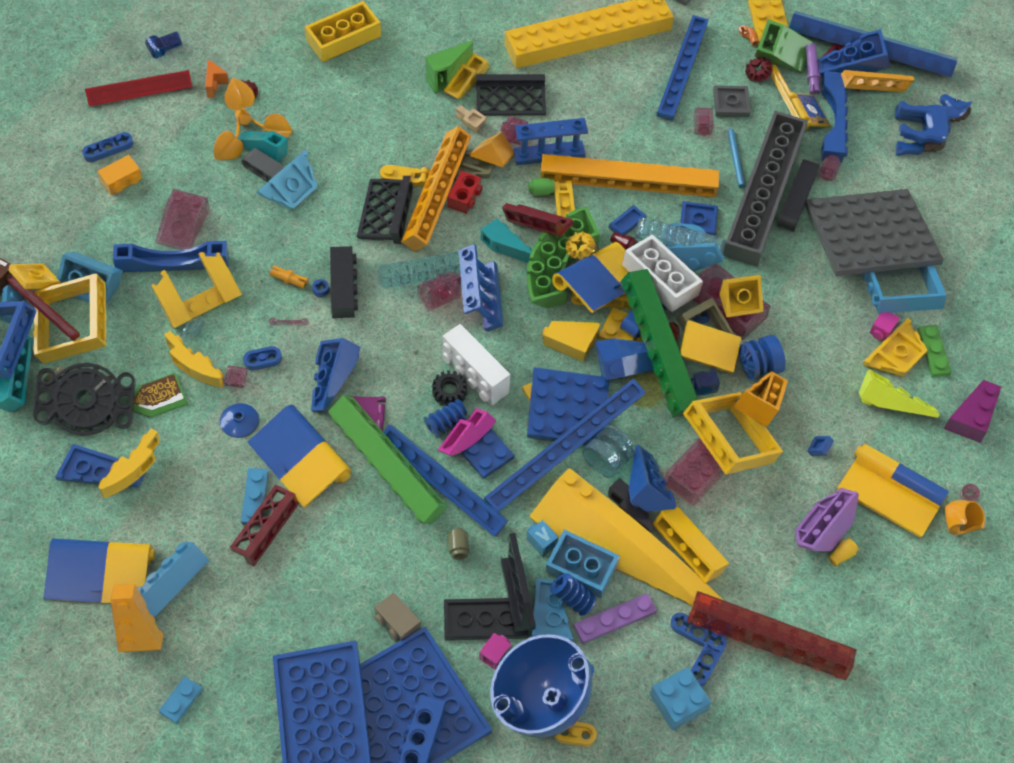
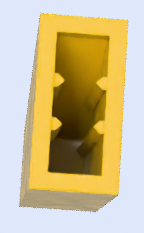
(571, 337)

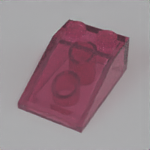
(182, 219)

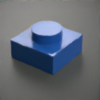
(820, 446)

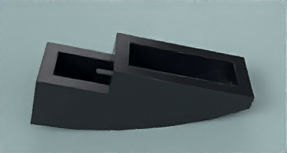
(620, 494)

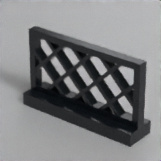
(510, 83)
(399, 214)
(517, 588)

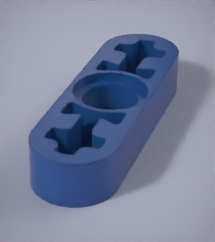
(108, 141)

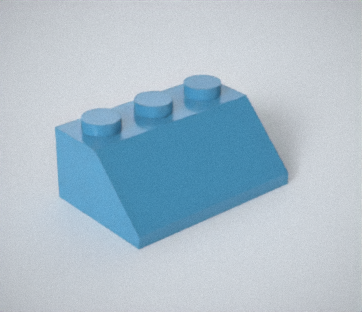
(77, 266)

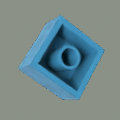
(680, 698)

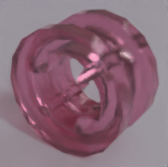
(967, 488)

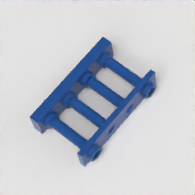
(543, 130)
(480, 288)

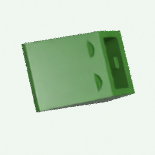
(783, 46)
(445, 64)

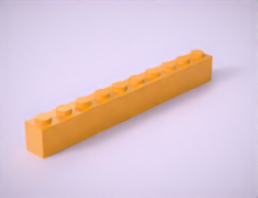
(630, 175)

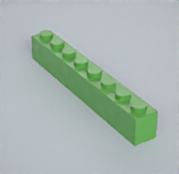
(388, 460)

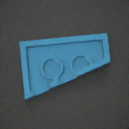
(698, 255)
(549, 612)

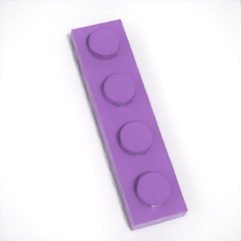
(615, 618)

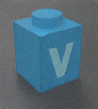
(542, 537)

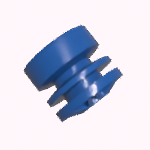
(762, 357)

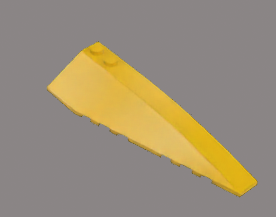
(586, 512)

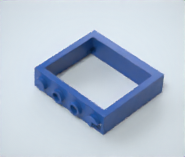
(15, 335)

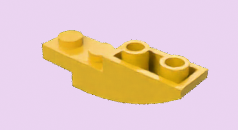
(193, 364)
(127, 471)

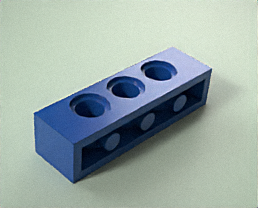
(424, 708)

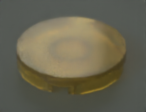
(651, 387)

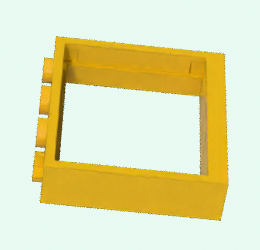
(97, 338)
(717, 444)

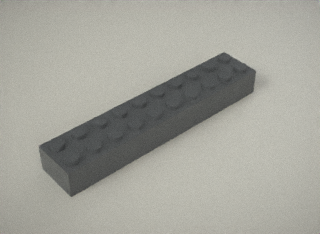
(765, 188)

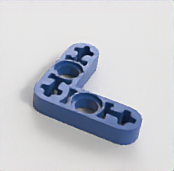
(708, 647)

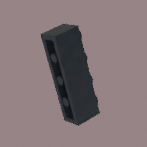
(342, 282)

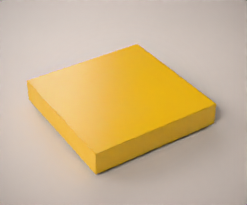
(33, 275)

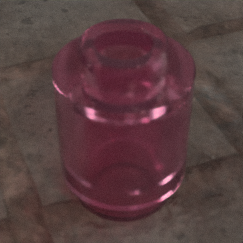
(829, 168)

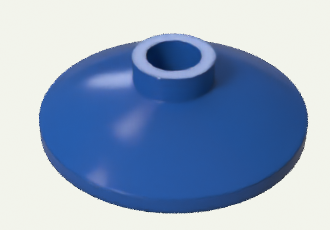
(239, 427)

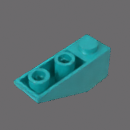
(268, 142)
(503, 241)

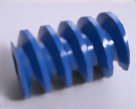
(445, 417)
(573, 593)

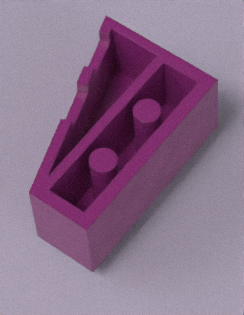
(975, 413)

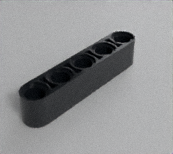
(798, 195)

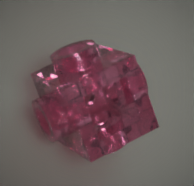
(508, 128)

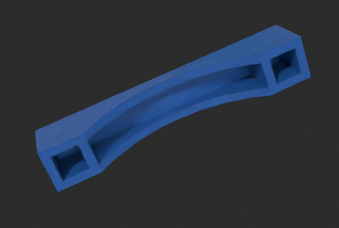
(834, 92)
(138, 259)

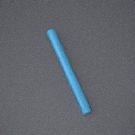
(736, 158)

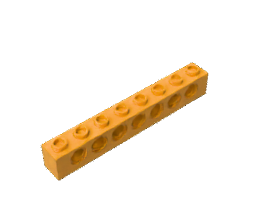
(436, 189)

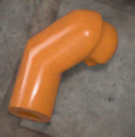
(749, 33)

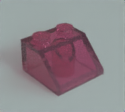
(440, 290)

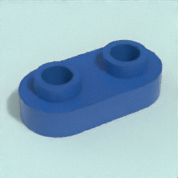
(262, 357)

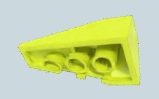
(881, 393)

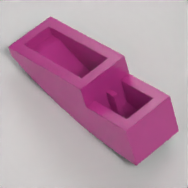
(467, 432)

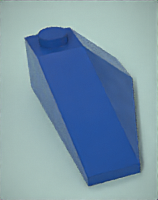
(864, 55)
(622, 358)
(335, 362)
(647, 485)

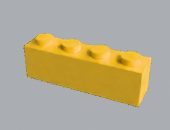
(691, 544)

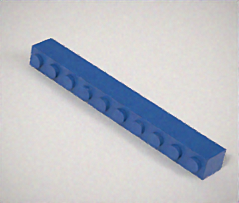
(896, 49)

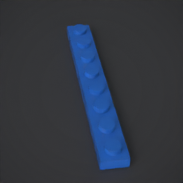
(682, 68)
(448, 483)

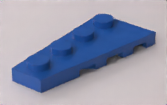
(87, 466)

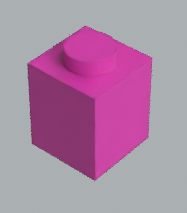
(884, 325)
(494, 650)

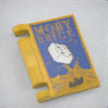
(809, 109)

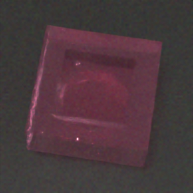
(235, 376)

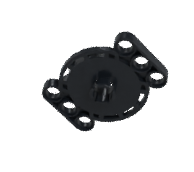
(75, 384)

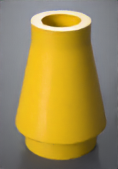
(843, 552)

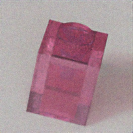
(703, 121)

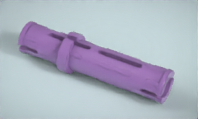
(813, 73)

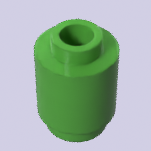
(541, 187)

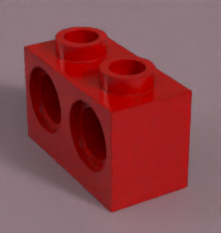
(464, 192)

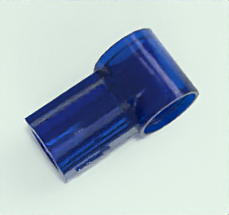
(159, 45)

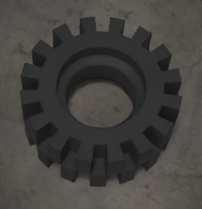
(445, 379)

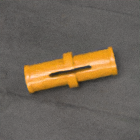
(288, 277)

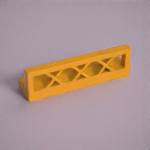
(876, 81)

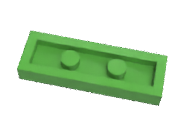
(936, 355)

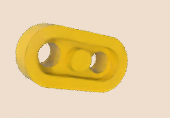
(575, 735)

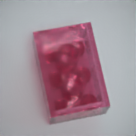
(693, 473)

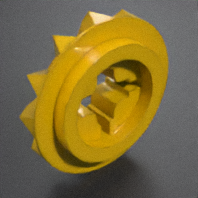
(584, 250)

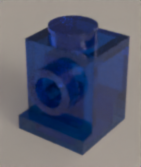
(705, 382)

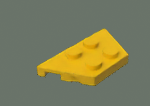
(898, 351)

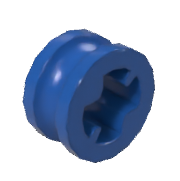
(324, 291)

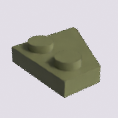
(474, 166)

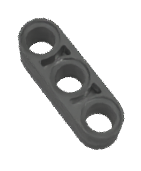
(261, 164)

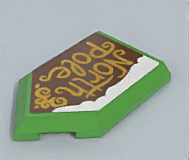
(159, 396)

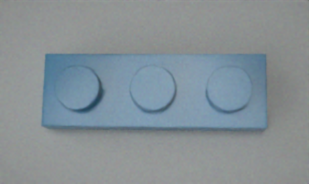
(254, 492)

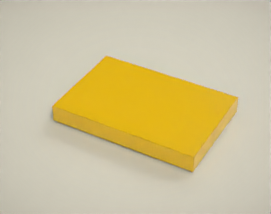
(710, 347)

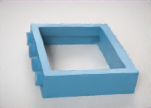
(931, 301)

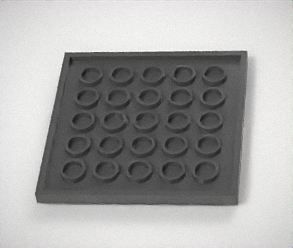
(873, 232)

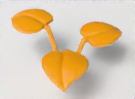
(237, 98)

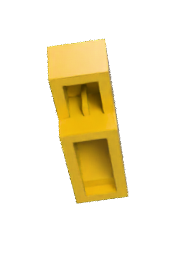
(466, 76)

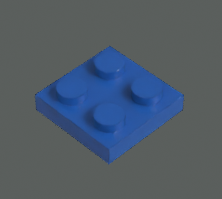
(488, 454)

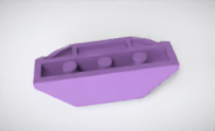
(827, 521)

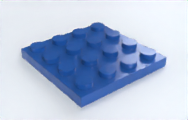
(561, 401)

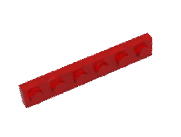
(138, 87)

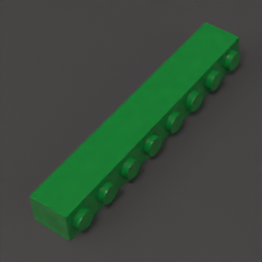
(659, 341)

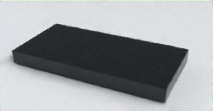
(479, 619)

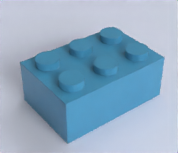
(584, 561)

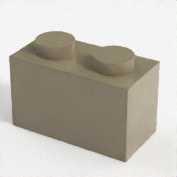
(396, 618)

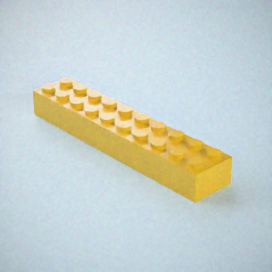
(587, 31)

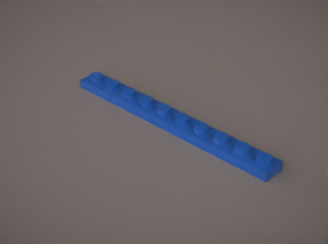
(564, 445)

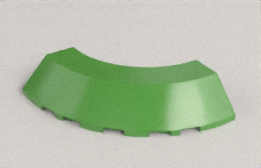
(551, 257)

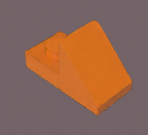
(214, 76)

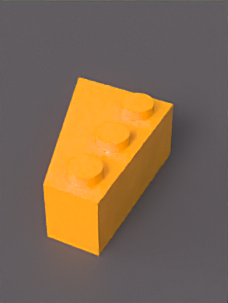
(763, 398)
(132, 621)

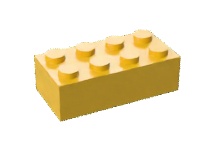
(343, 31)

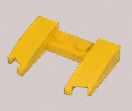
(182, 312)

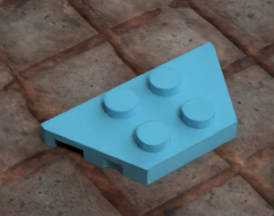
(291, 183)

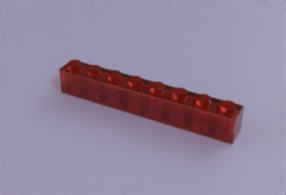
(772, 635)

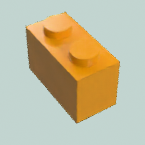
(120, 175)

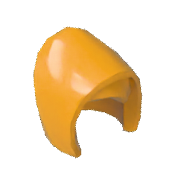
(964, 513)

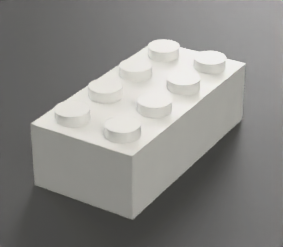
(670, 276)
(475, 365)

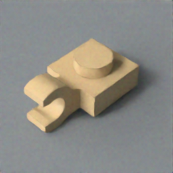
(471, 119)

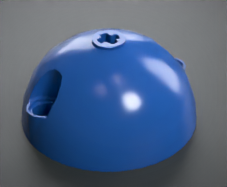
(548, 683)

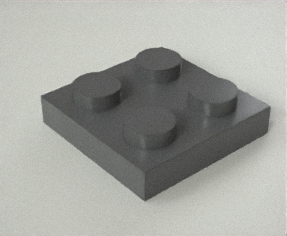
(731, 101)

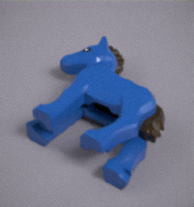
(934, 124)

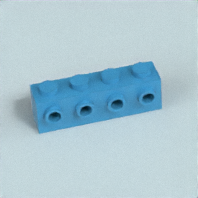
(172, 576)

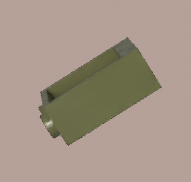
(713, 312)

